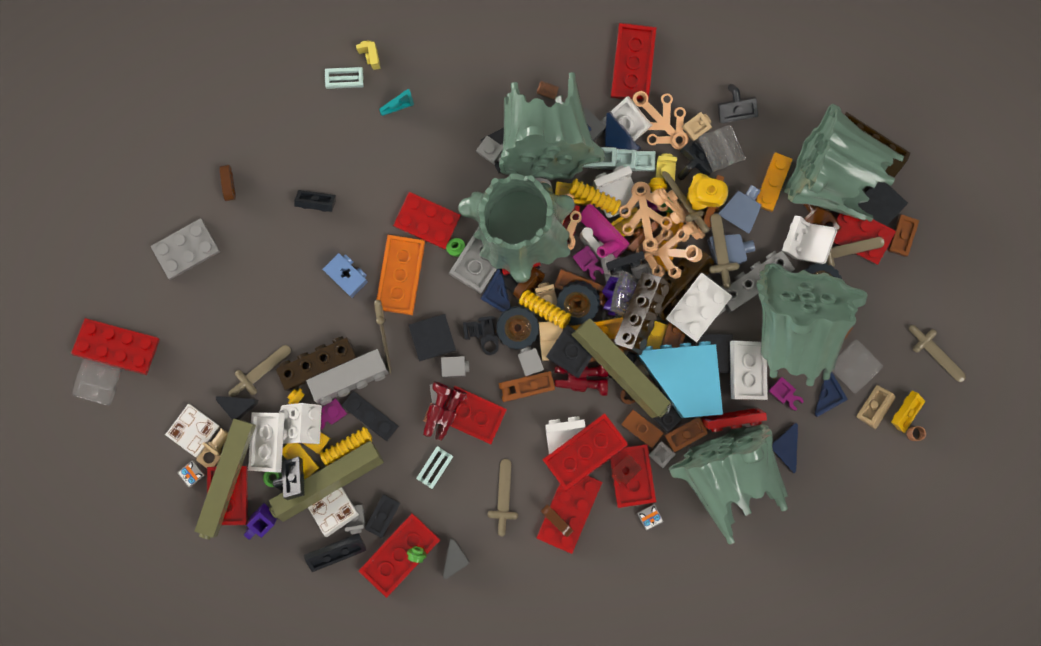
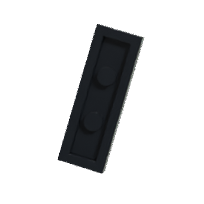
(370, 416)
(335, 552)

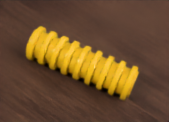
(594, 196)
(545, 309)
(345, 446)

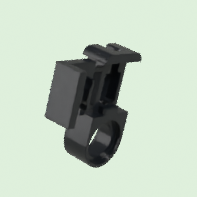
(484, 329)

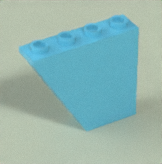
(686, 377)

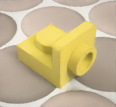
(371, 57)
(667, 163)

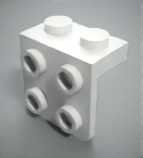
(617, 185)
(809, 241)
(301, 423)
(559, 433)

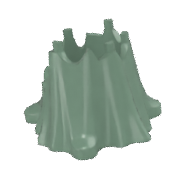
(547, 139)
(837, 165)
(519, 223)
(805, 320)
(733, 470)

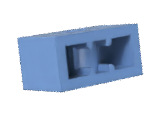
(350, 285)

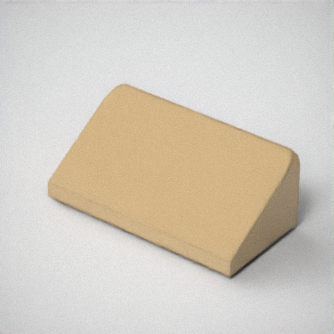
(876, 406)

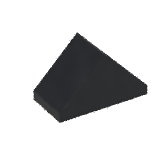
(236, 407)

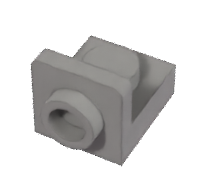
(490, 150)
(358, 523)

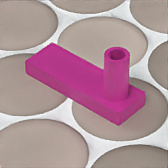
(604, 232)

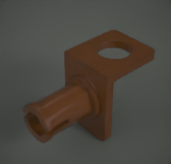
(820, 216)

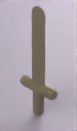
(694, 215)
(853, 248)
(721, 251)
(381, 320)
(926, 342)
(253, 376)
(503, 498)

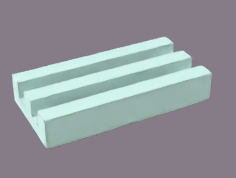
(344, 78)
(425, 481)

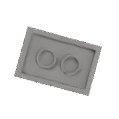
(185, 249)
(473, 268)

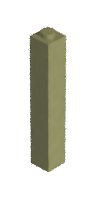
(621, 369)
(224, 479)
(328, 480)

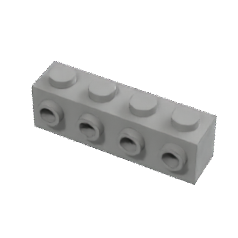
(745, 285)
(347, 377)

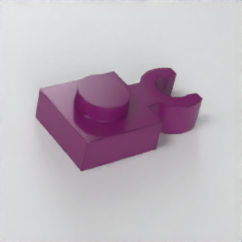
(586, 260)
(784, 392)
(332, 413)

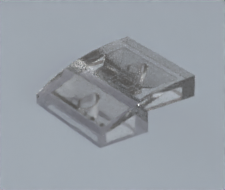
(721, 148)
(623, 293)
(856, 366)
(96, 382)

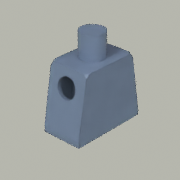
(742, 209)
(735, 248)

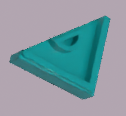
(400, 102)

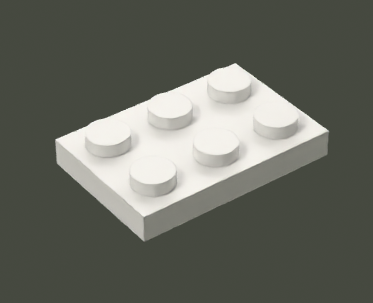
(699, 307)
(747, 371)
(266, 442)

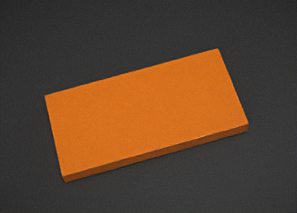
(400, 274)

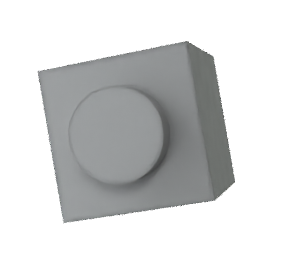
(530, 361)
(454, 367)

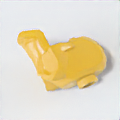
(706, 192)

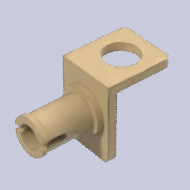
(213, 447)

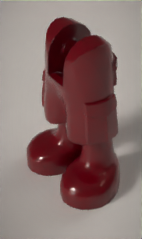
(581, 384)
(440, 415)

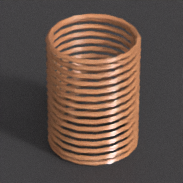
(547, 87)
(909, 433)

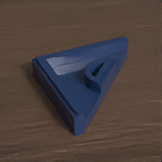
(617, 135)
(496, 292)
(830, 396)
(786, 447)

